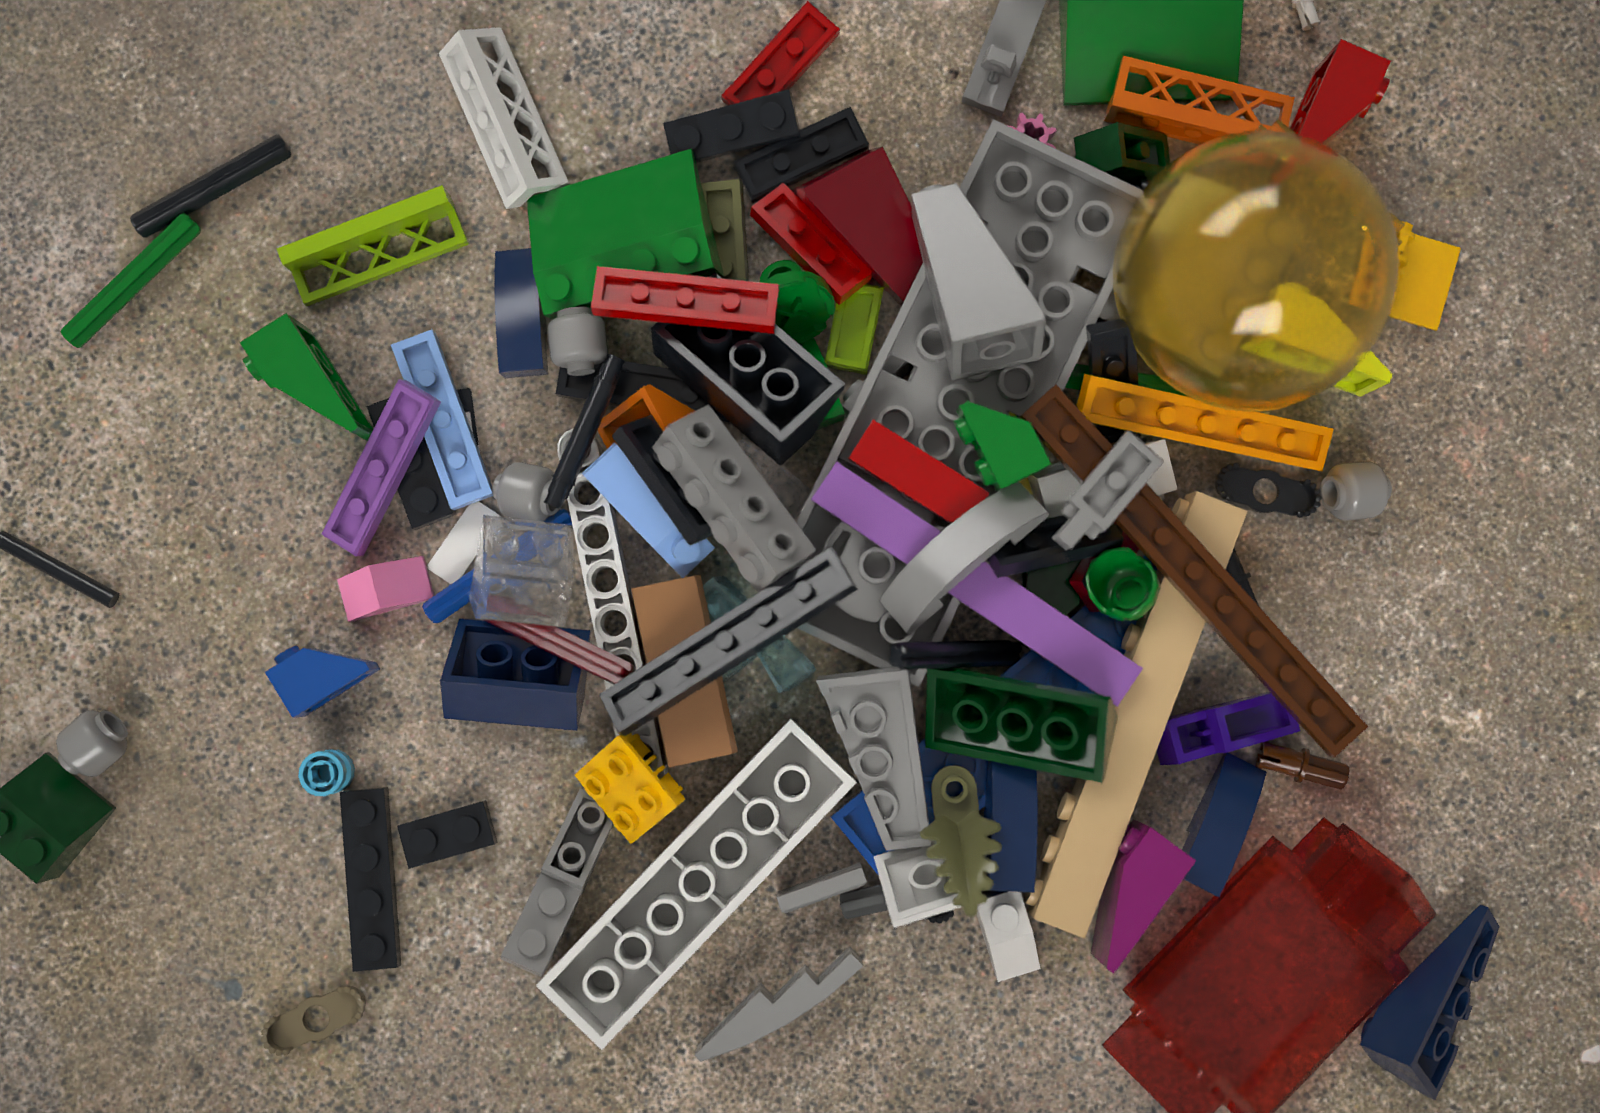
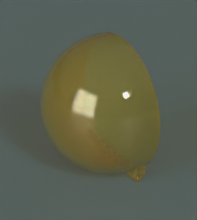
(1257, 269)

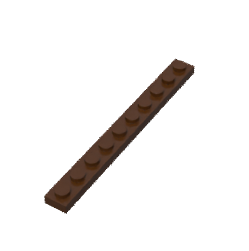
(1204, 582)

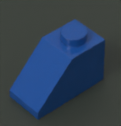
(314, 677)

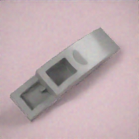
(559, 886)

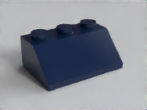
(509, 680)

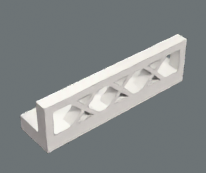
(493, 115)

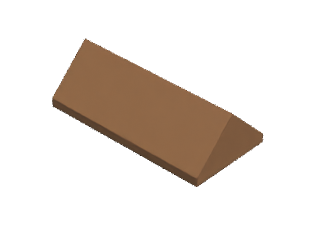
(702, 722)

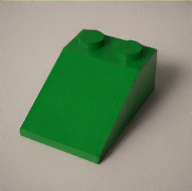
(295, 363)

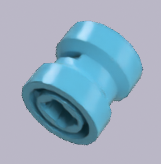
(335, 772)

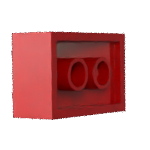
(1340, 92)

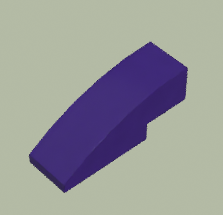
(1224, 728)

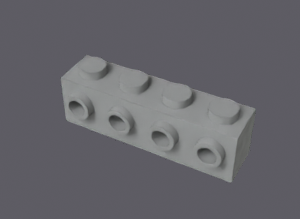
(733, 498)

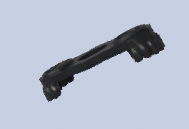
(1292, 497)

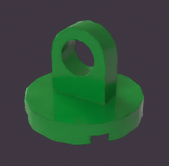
(803, 300)

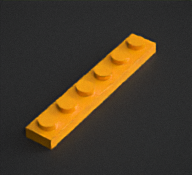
(1200, 424)

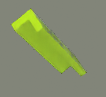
(367, 231)

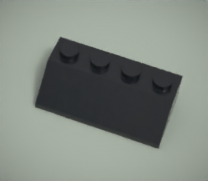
(752, 379)

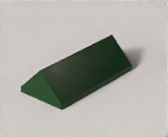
(1019, 723)

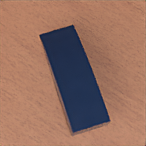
(518, 316)
(1013, 804)
(1222, 822)

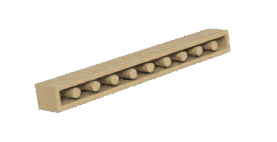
(1098, 812)

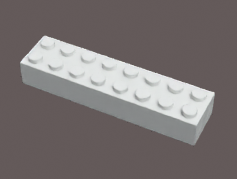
(696, 883)

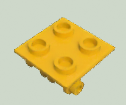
(1424, 278)
(629, 787)

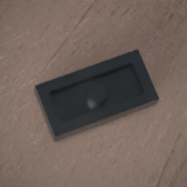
(447, 834)

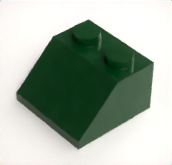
(48, 818)

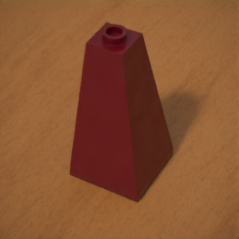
(871, 216)

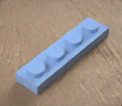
(449, 432)

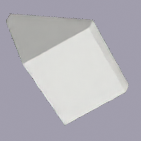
(912, 885)

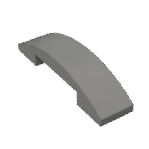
(959, 551)

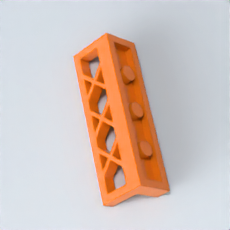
(1187, 121)

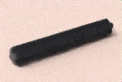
(211, 186)
(954, 654)

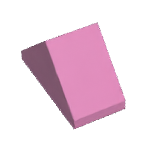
(385, 587)

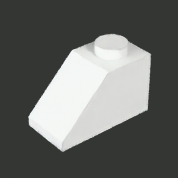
(1008, 934)

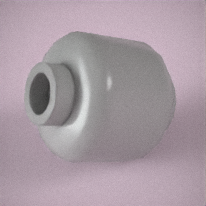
(577, 340)
(523, 490)
(1355, 490)
(91, 743)

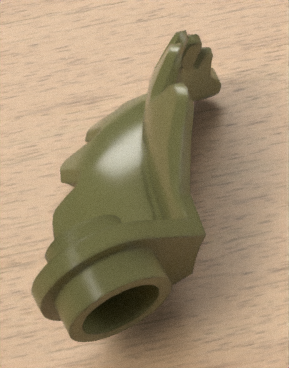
(961, 839)

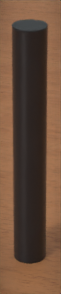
(58, 570)

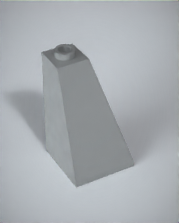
(977, 295)

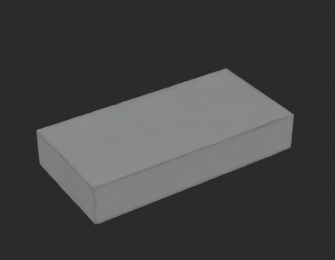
(821, 888)

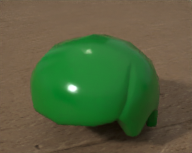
(1122, 584)

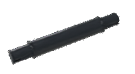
(584, 431)

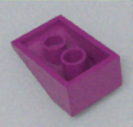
(1136, 890)

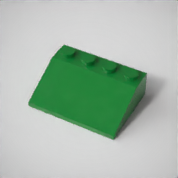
(1172, 33)
(624, 219)

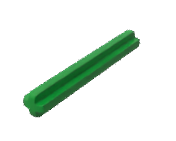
(130, 280)

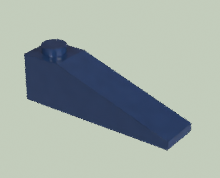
(1418, 1019)

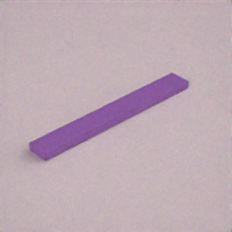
(994, 598)

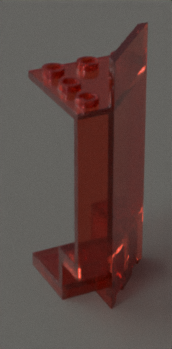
(1271, 975)

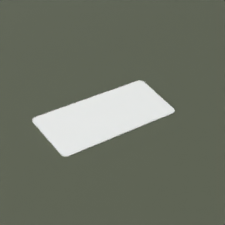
(460, 544)

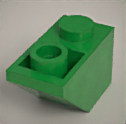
(1003, 443)

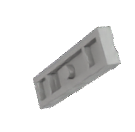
(1002, 54)

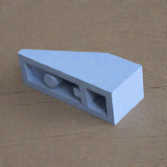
(630, 496)

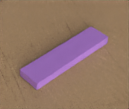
(381, 467)

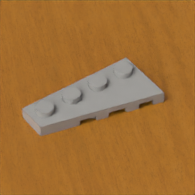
(880, 735)

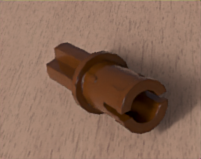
(1302, 765)

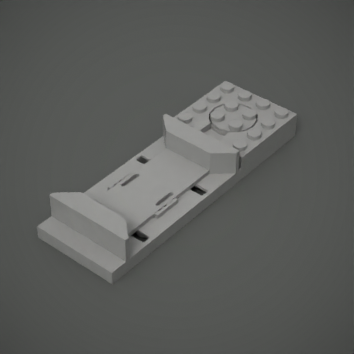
(1049, 223)

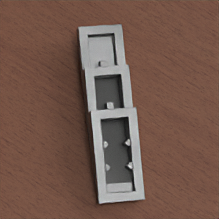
(765, 1013)

